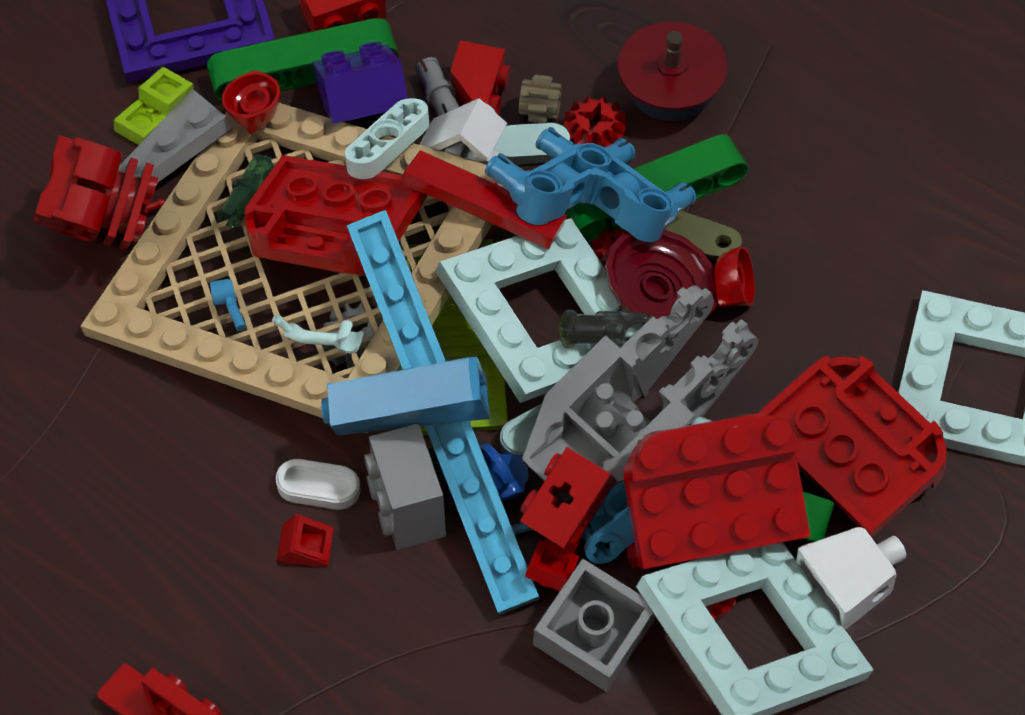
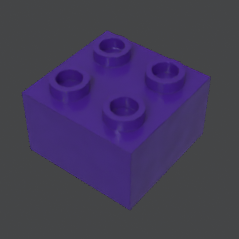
(359, 82)

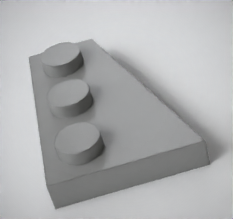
(180, 136)

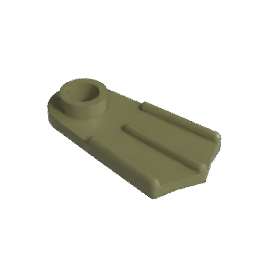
(705, 233)

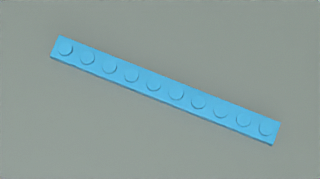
(453, 442)

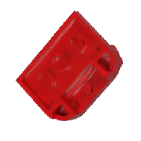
(306, 208)
(860, 439)
(714, 489)

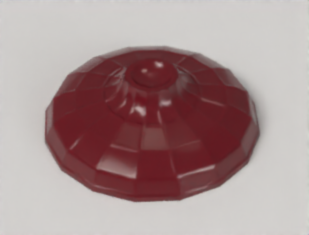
(651, 273)

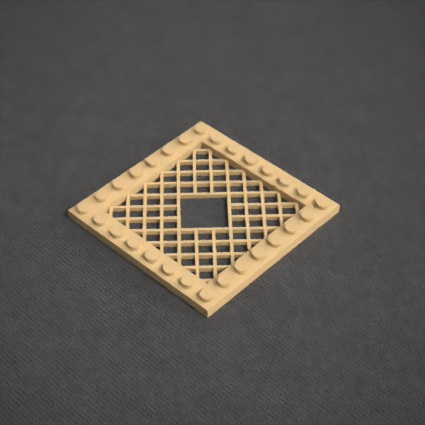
(120, 313)

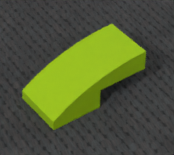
(156, 100)

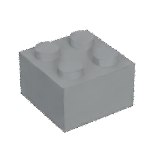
(405, 487)
(594, 625)

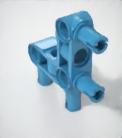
(591, 176)

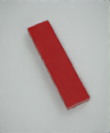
(475, 197)

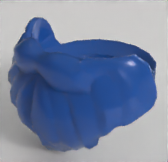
(507, 472)

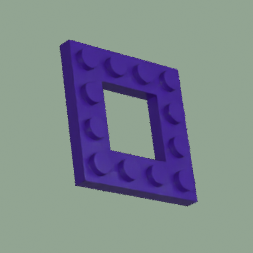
(147, 53)

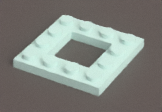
(475, 283)
(936, 326)
(679, 603)

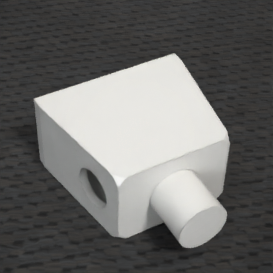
(851, 571)

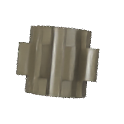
(540, 99)

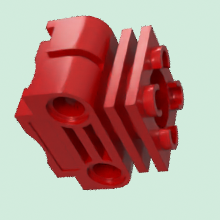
(92, 193)

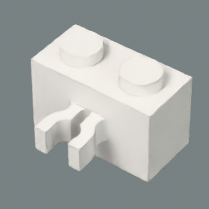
(466, 132)

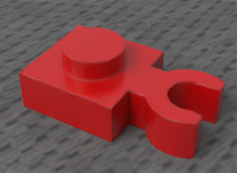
(551, 565)

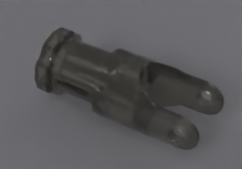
(592, 328)

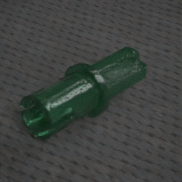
(245, 189)

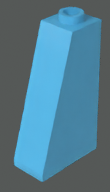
(405, 397)

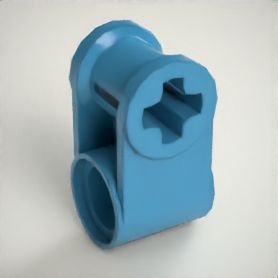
(609, 525)

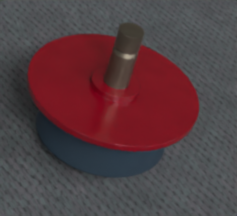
(672, 69)

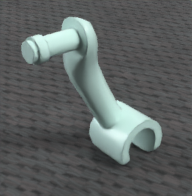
(343, 340)

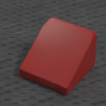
(305, 542)

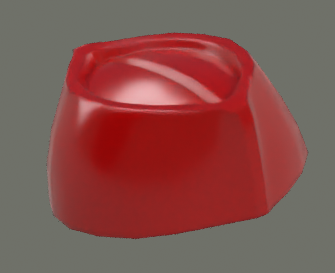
(252, 100)
(735, 278)

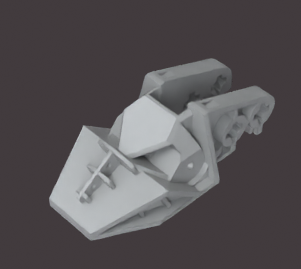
(595, 400)

